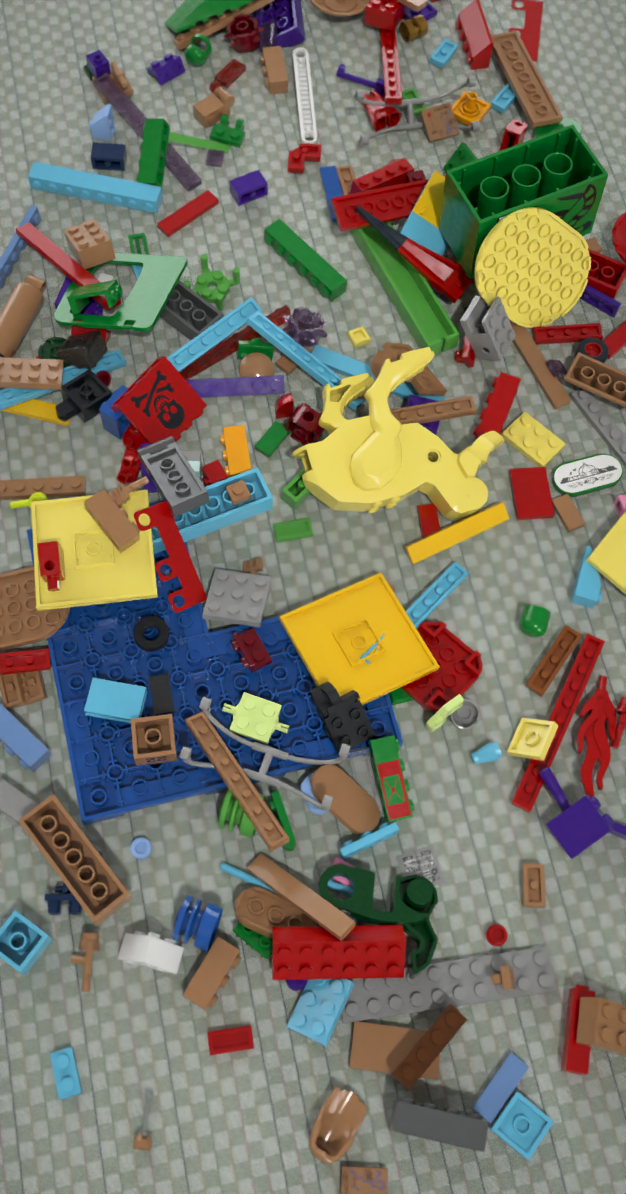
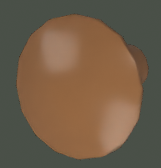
(256, 365)

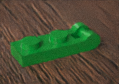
(276, 805)

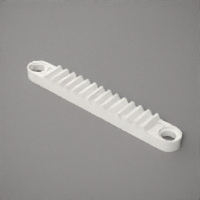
(304, 96)

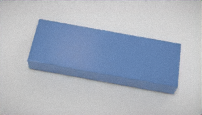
(500, 1087)

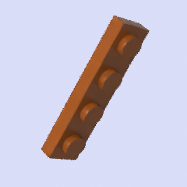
(553, 661)

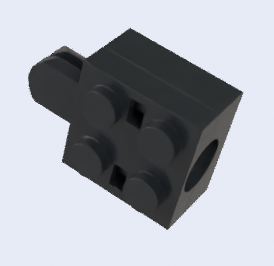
(82, 397)

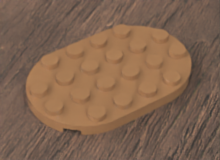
(19, 618)

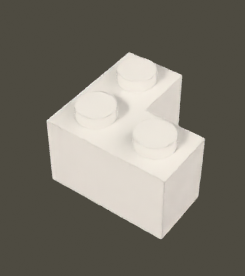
(151, 951)

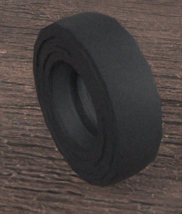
(149, 622)

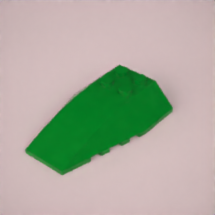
(200, 10)

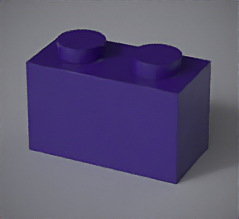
(248, 187)

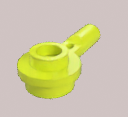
(37, 496)

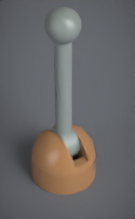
(143, 1140)

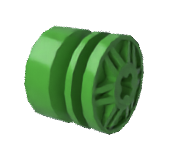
(232, 812)

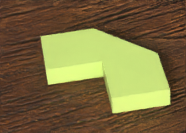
(440, 716)

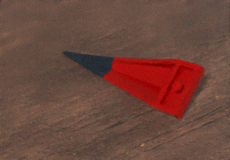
(438, 271)

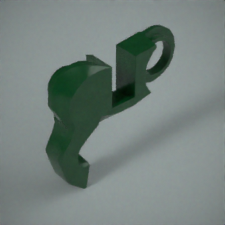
(410, 906)

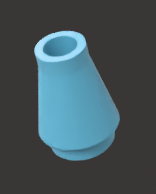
(487, 753)

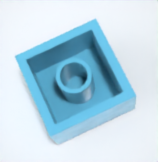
(22, 942)

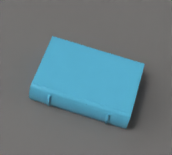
(115, 700)

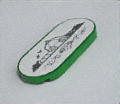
(587, 475)

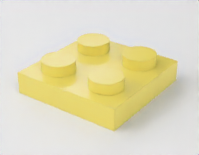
(532, 738)

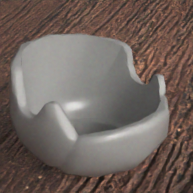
(466, 716)

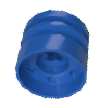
(197, 923)

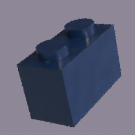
(108, 156)

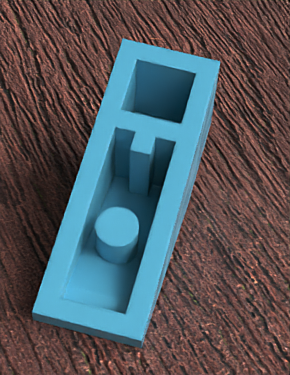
(587, 583)

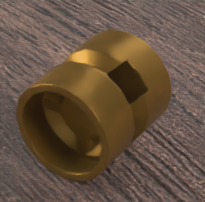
(413, 28)

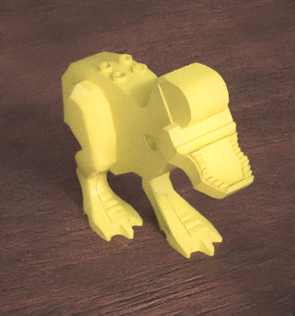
(380, 460)

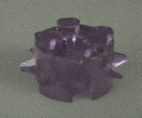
(305, 326)

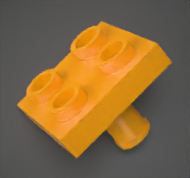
(470, 108)

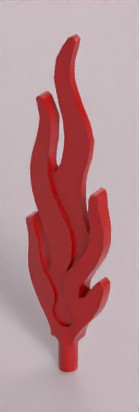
(596, 740)

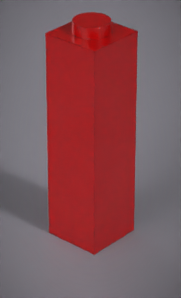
(575, 1056)

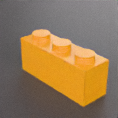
(236, 450)

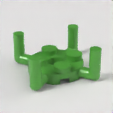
(214, 278)

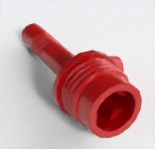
(621, 710)

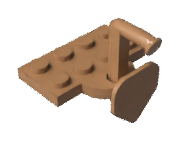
(425, 382)

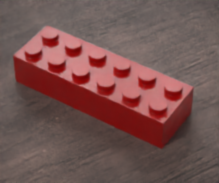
(318, 954)

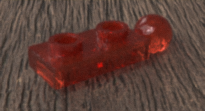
(228, 75)

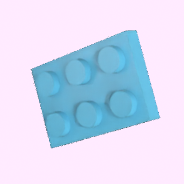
(320, 1008)

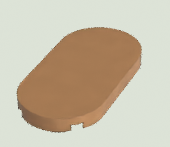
(349, 803)
(263, 909)

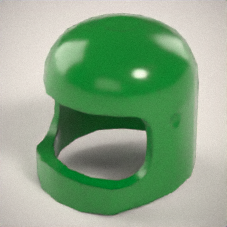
(195, 55)
(534, 620)

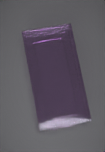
(268, 36)

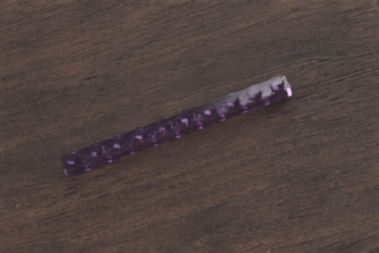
(136, 120)

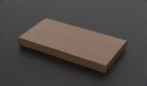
(384, 1047)

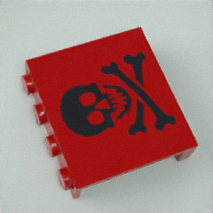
(160, 402)

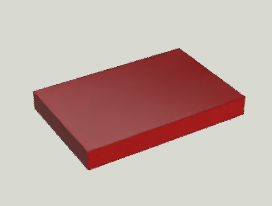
(531, 493)

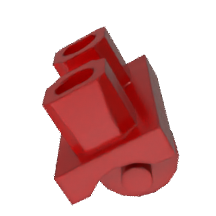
(129, 467)

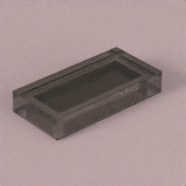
(161, 694)

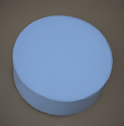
(141, 848)

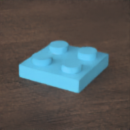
(522, 1125)

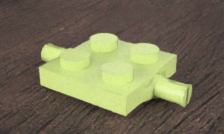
(255, 718)

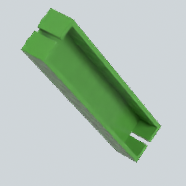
(408, 292)

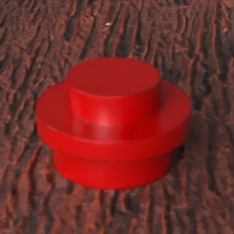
(496, 935)

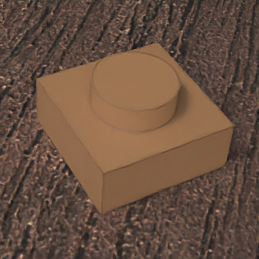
(238, 492)

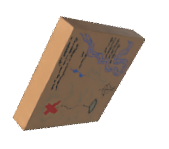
(439, 122)
(364, 1180)

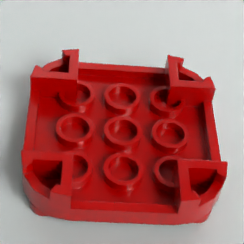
(457, 670)

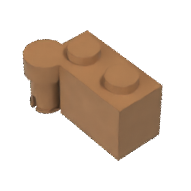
(211, 108)

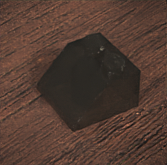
(83, 349)

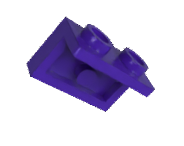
(167, 68)

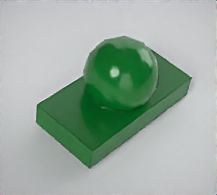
(254, 345)

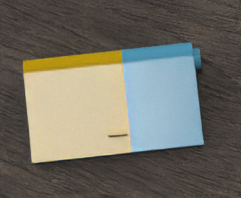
(424, 218)

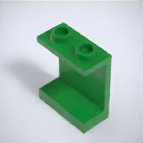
(79, 297)

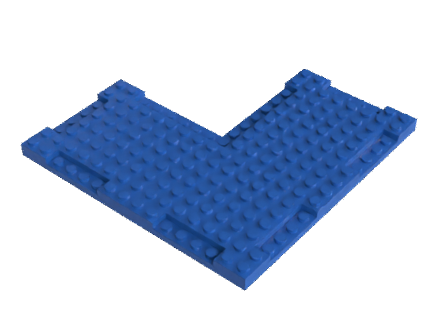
(200, 664)

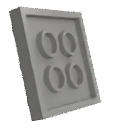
(237, 597)

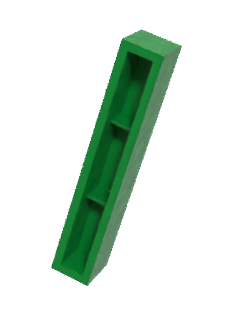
(305, 260)

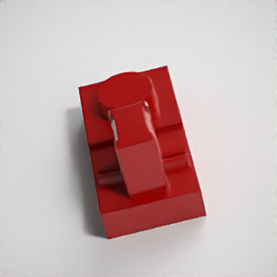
(466, 354)

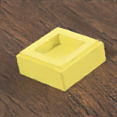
(358, 337)

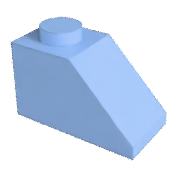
(103, 124)

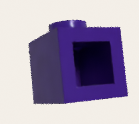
(98, 64)

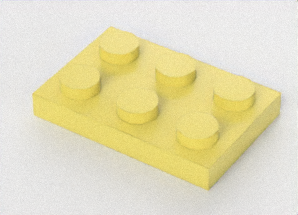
(533, 440)

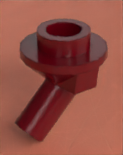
(105, 377)

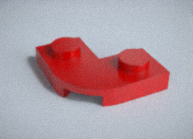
(303, 153)

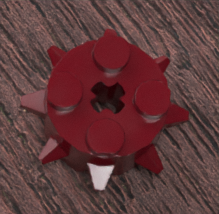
(244, 33)

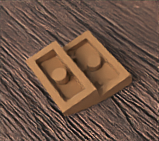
(22, 689)

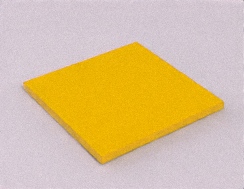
(345, 625)

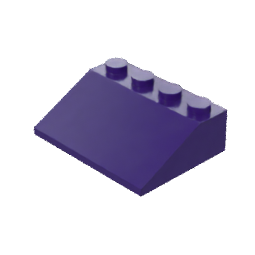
(289, 21)

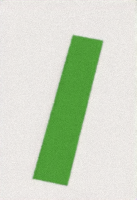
(197, 142)

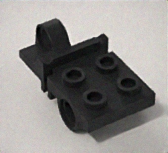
(342, 716)

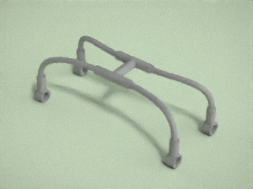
(359, 96)
(269, 753)

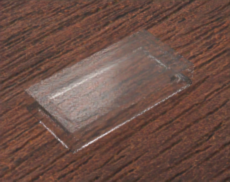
(361, 767)

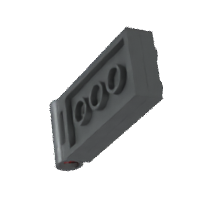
(173, 476)

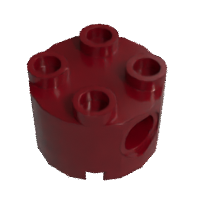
(305, 425)

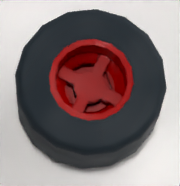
(593, 348)

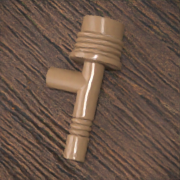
(88, 944)

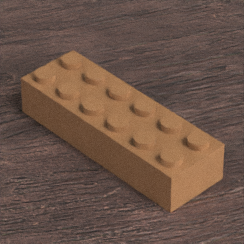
(75, 860)

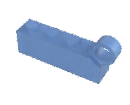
(21, 742)

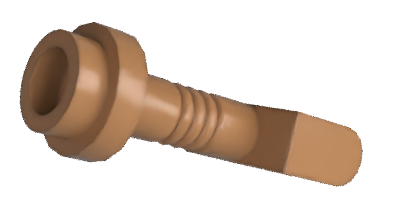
(253, 566)

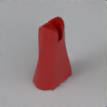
(381, 115)

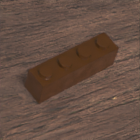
(428, 1047)

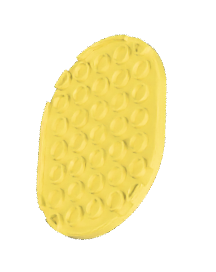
(533, 266)

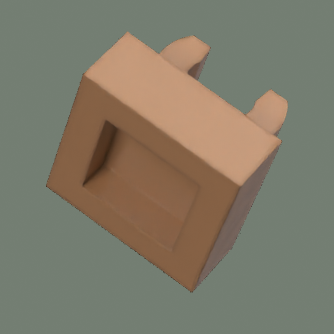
(505, 978)

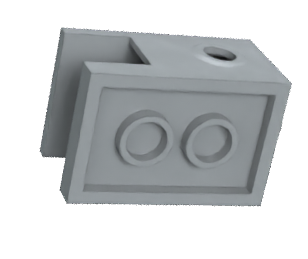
(488, 329)

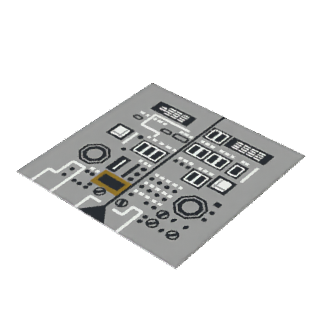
(421, 863)

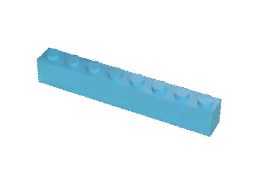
(95, 187)

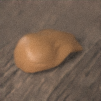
(336, 1125)

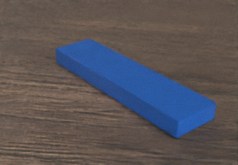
(331, 186)

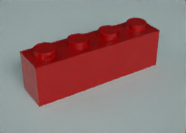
(390, 175)
(498, 405)

